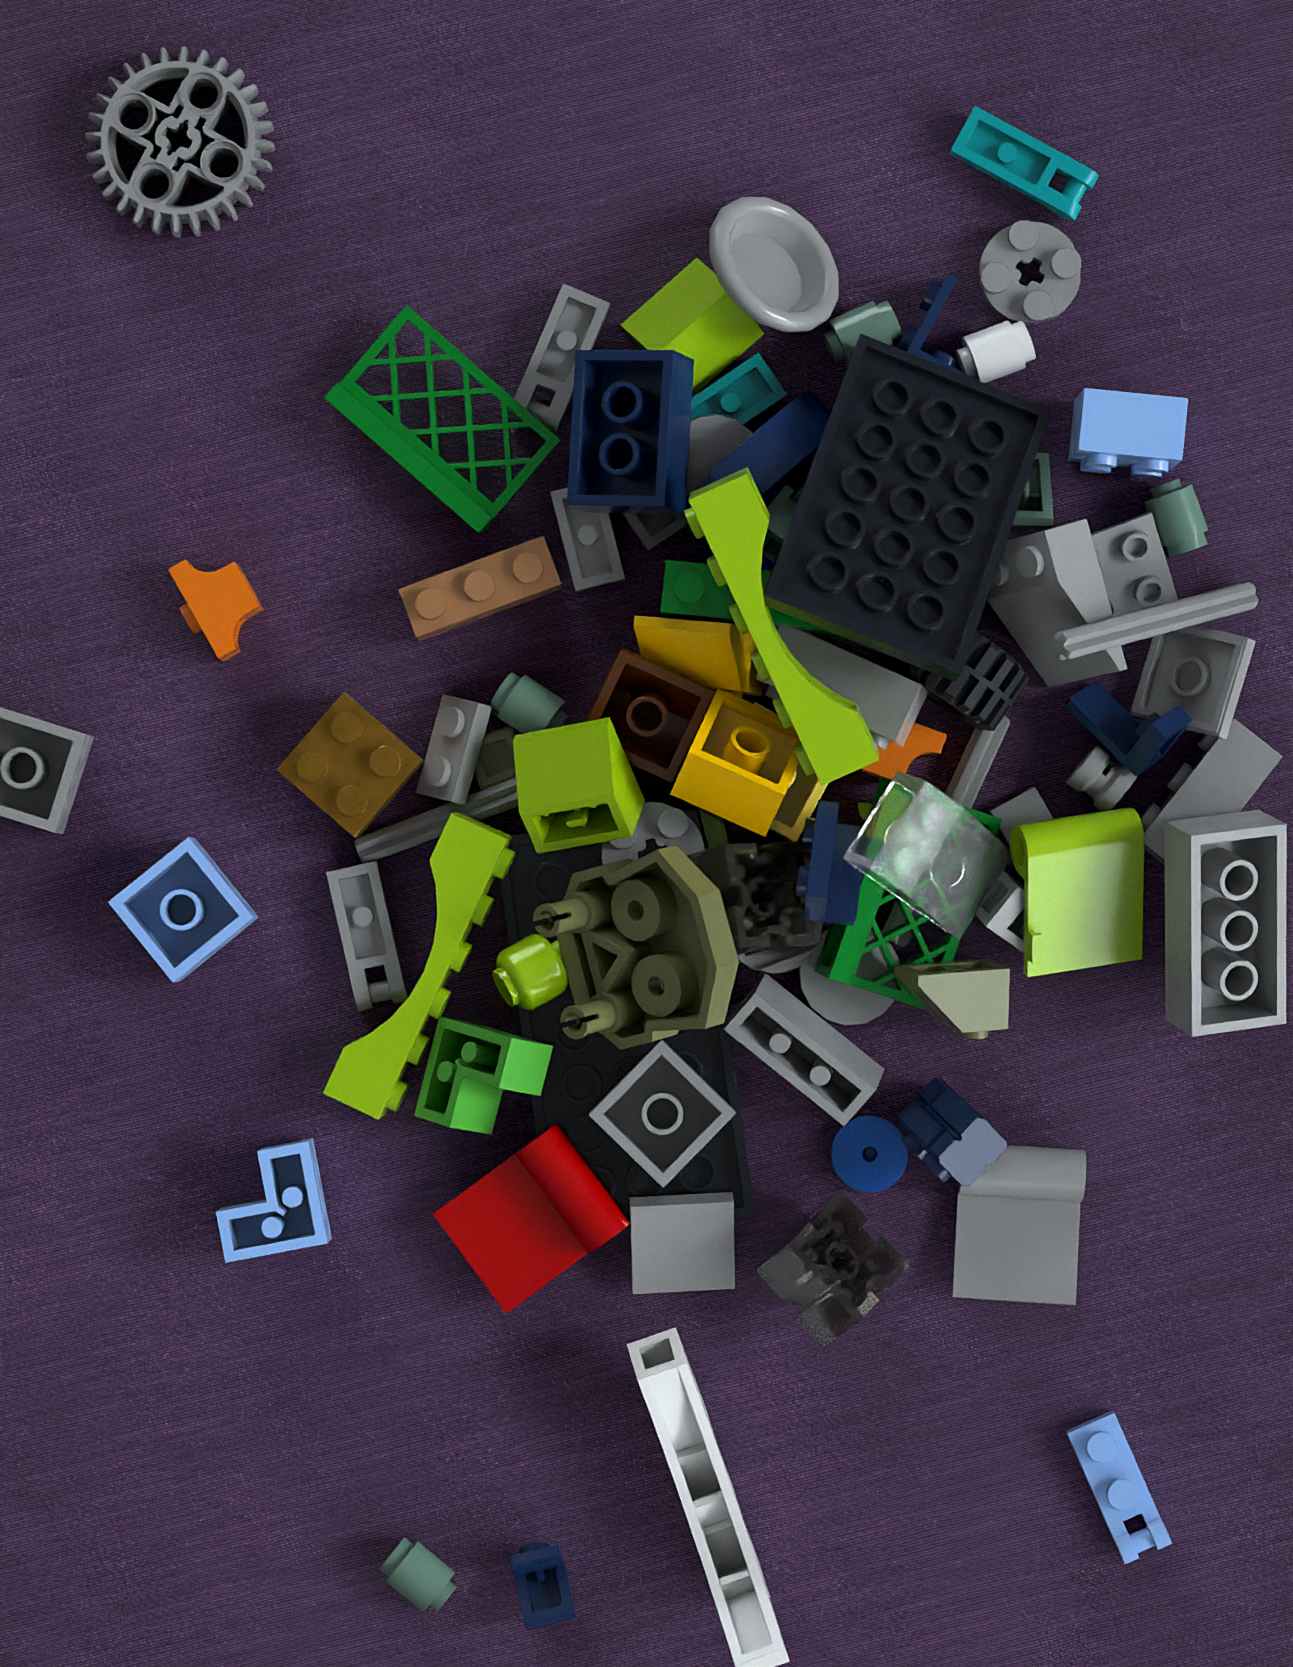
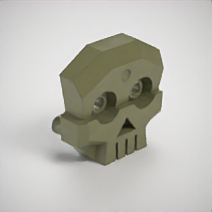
(622, 955)

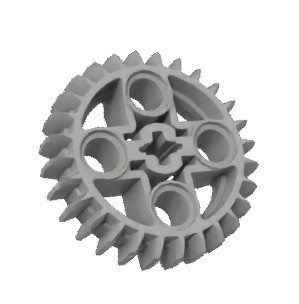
(180, 118)

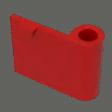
(531, 1218)

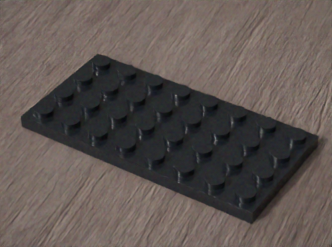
(589, 1067)

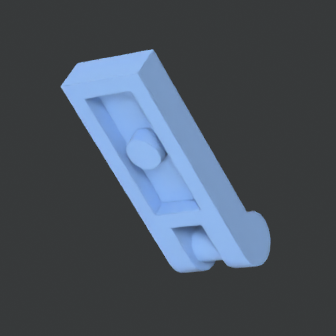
(1117, 1485)

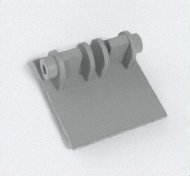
(1133, 565)

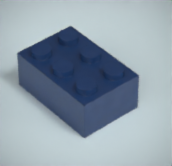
(630, 431)

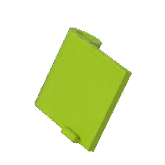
(1081, 890)

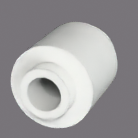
(996, 351)

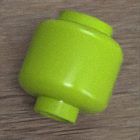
(530, 972)

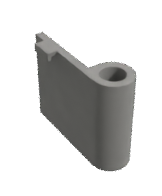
(1021, 1228)

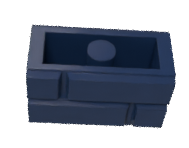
(950, 1134)

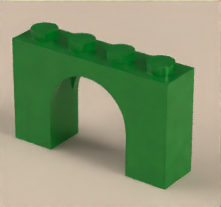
(694, 595)

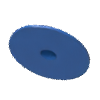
(869, 1154)

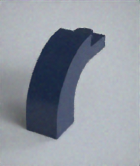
(777, 446)

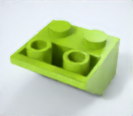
(575, 786)

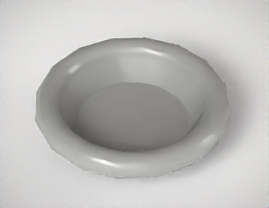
(773, 264)

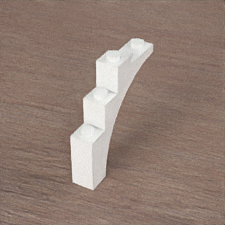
(708, 1500)

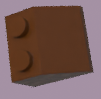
(651, 711)

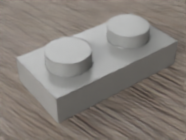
(587, 544)
(453, 749)

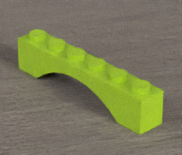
(827, 724)
(463, 870)

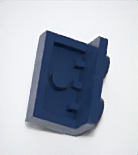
(829, 881)

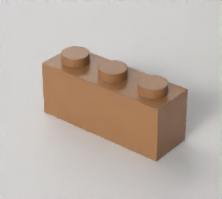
(480, 588)

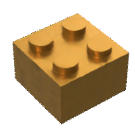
(350, 765)

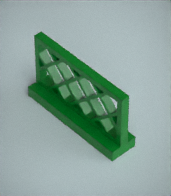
(414, 453)
(848, 943)

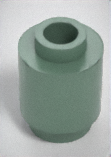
(869, 319)
(1177, 517)
(528, 705)
(418, 1575)

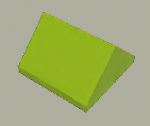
(696, 320)

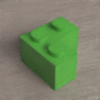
(471, 1069)

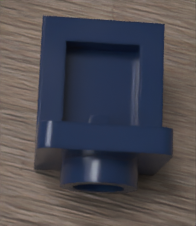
(542, 1585)

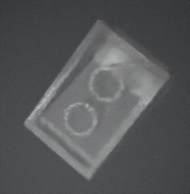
(929, 853)

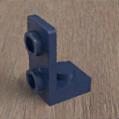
(914, 338)
(1131, 743)

